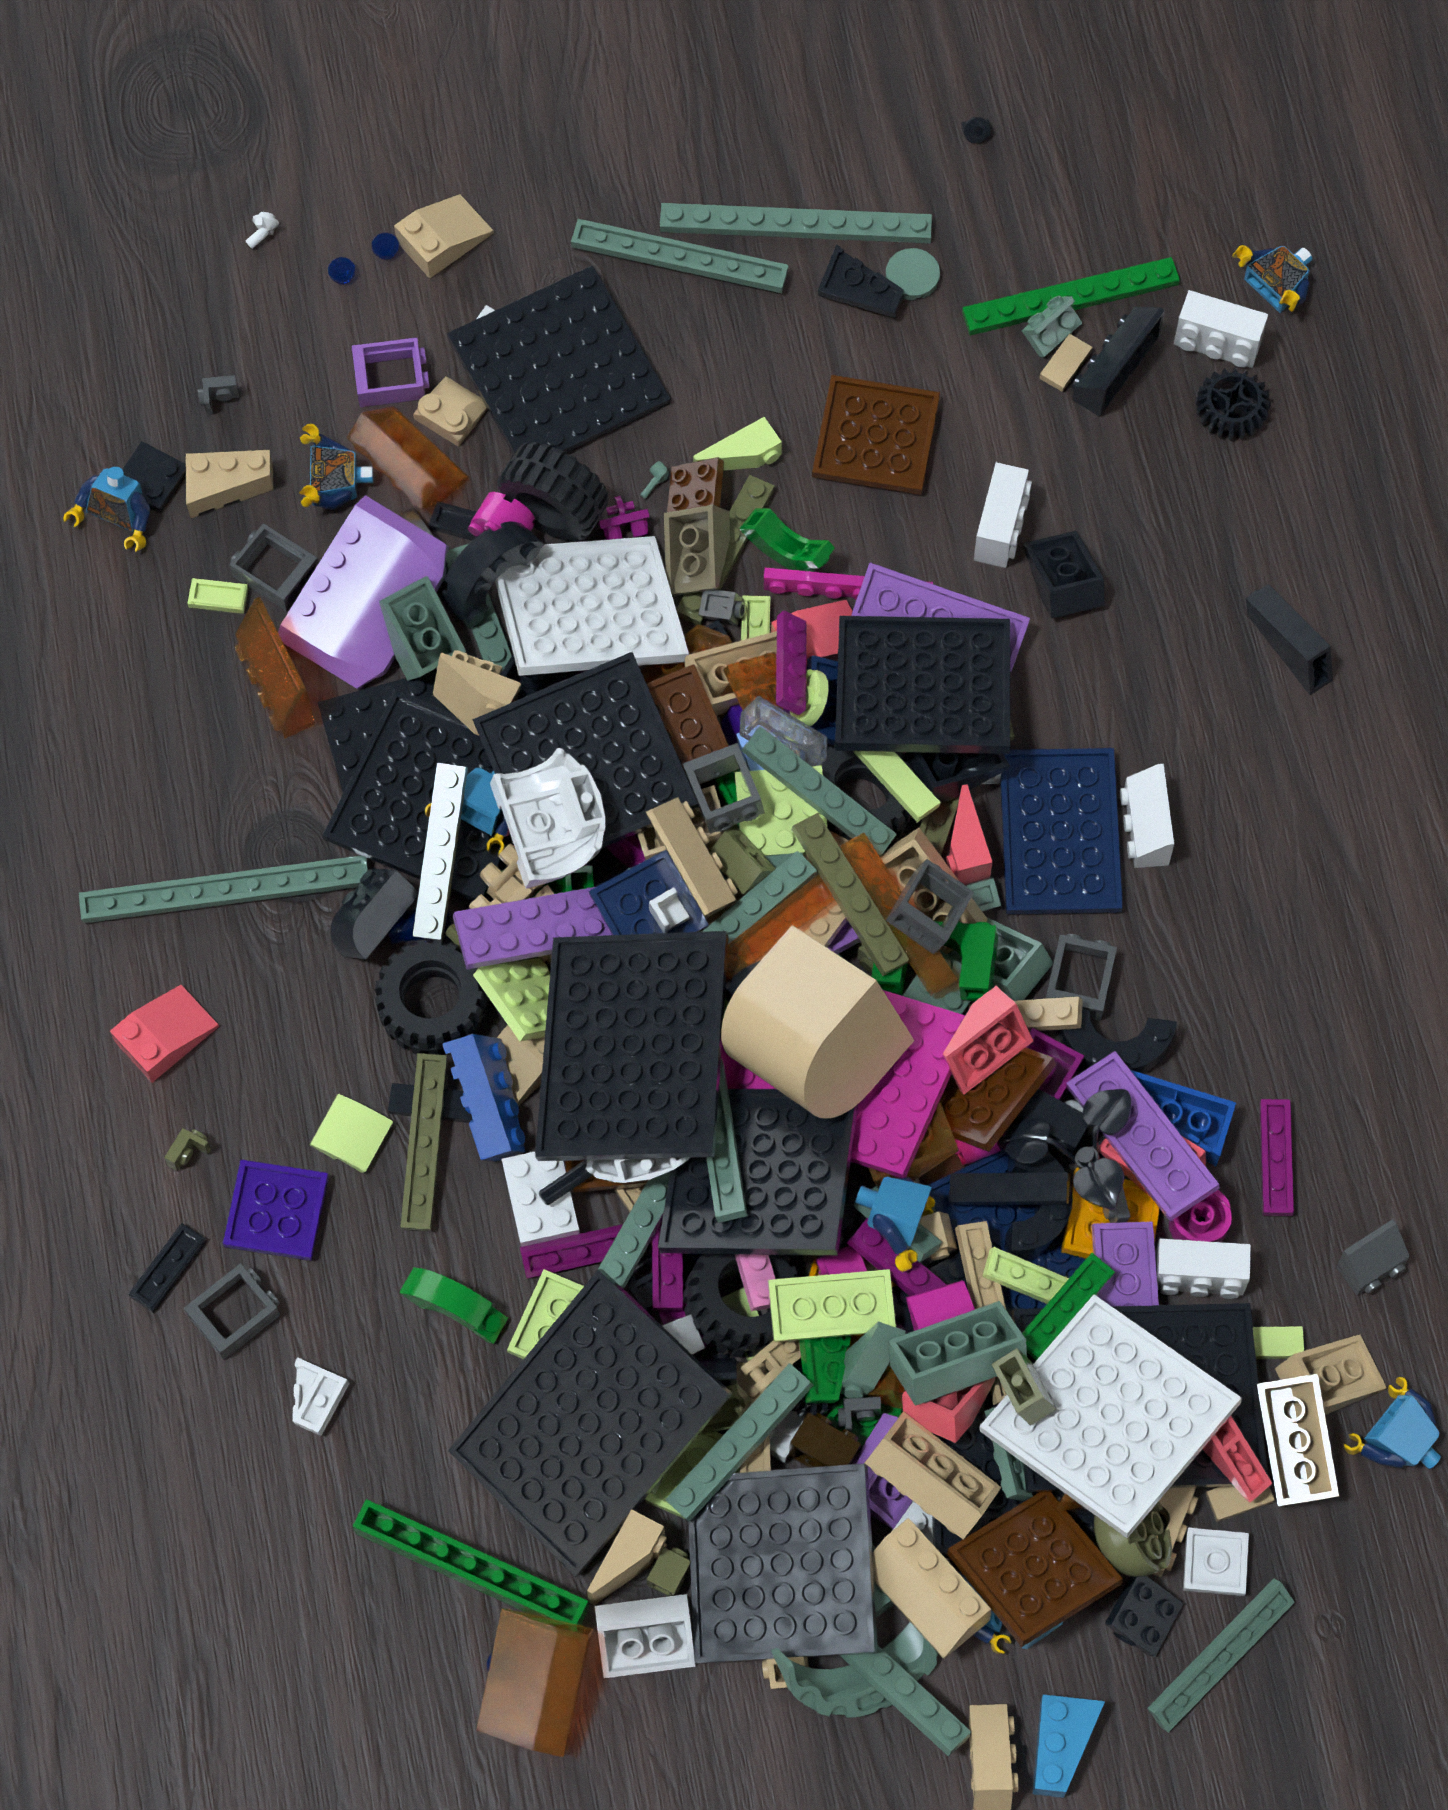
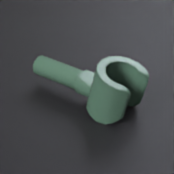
(660, 475)

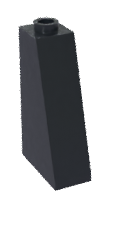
(1292, 638)

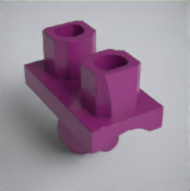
(636, 520)

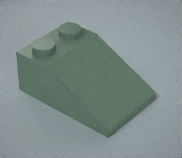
(418, 628)
(1018, 962)

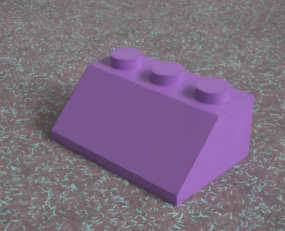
(885, 1500)

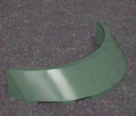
(844, 1689)

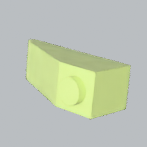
(746, 448)

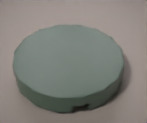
(914, 272)

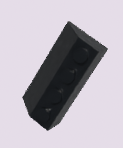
(1118, 358)

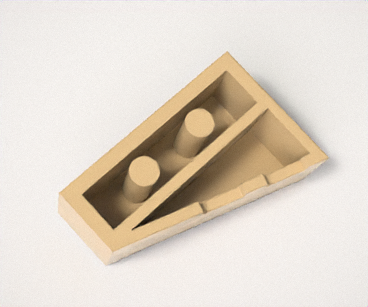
(226, 477)
(992, 1757)

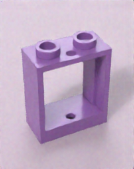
(385, 352)

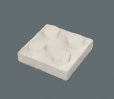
(1215, 1561)

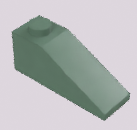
(867, 1360)

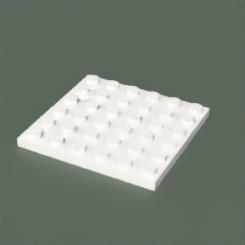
(591, 606)
(1122, 1418)

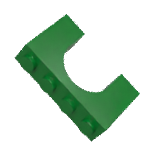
(978, 950)

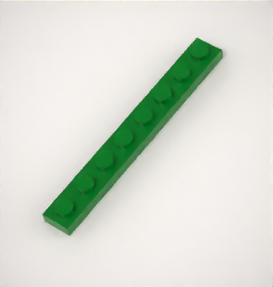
(1085, 292)

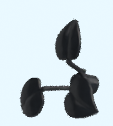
(1097, 1178)

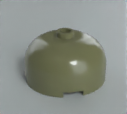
(1141, 1551)

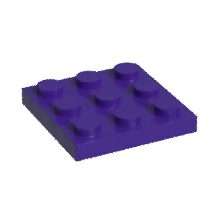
(276, 1210)

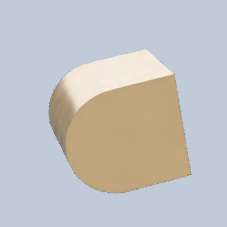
(813, 1026)

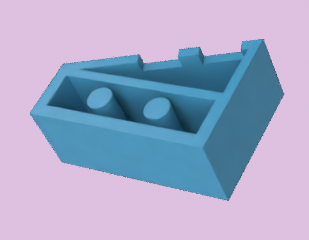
(1061, 1740)

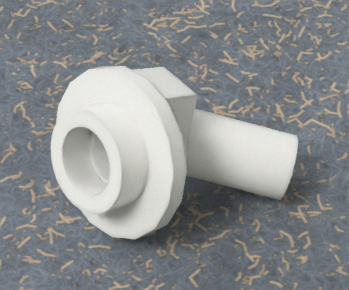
(266, 225)

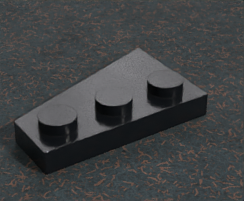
(857, 285)

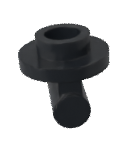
(976, 129)

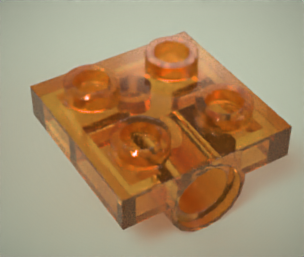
(753, 679)

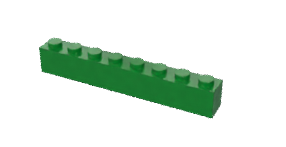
(468, 1565)

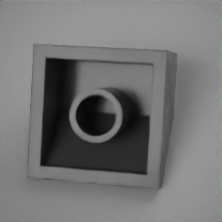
(1374, 1259)

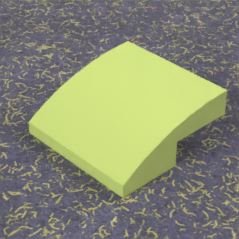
(351, 1133)

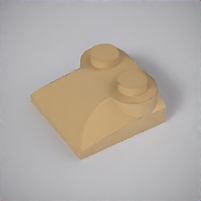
(450, 411)

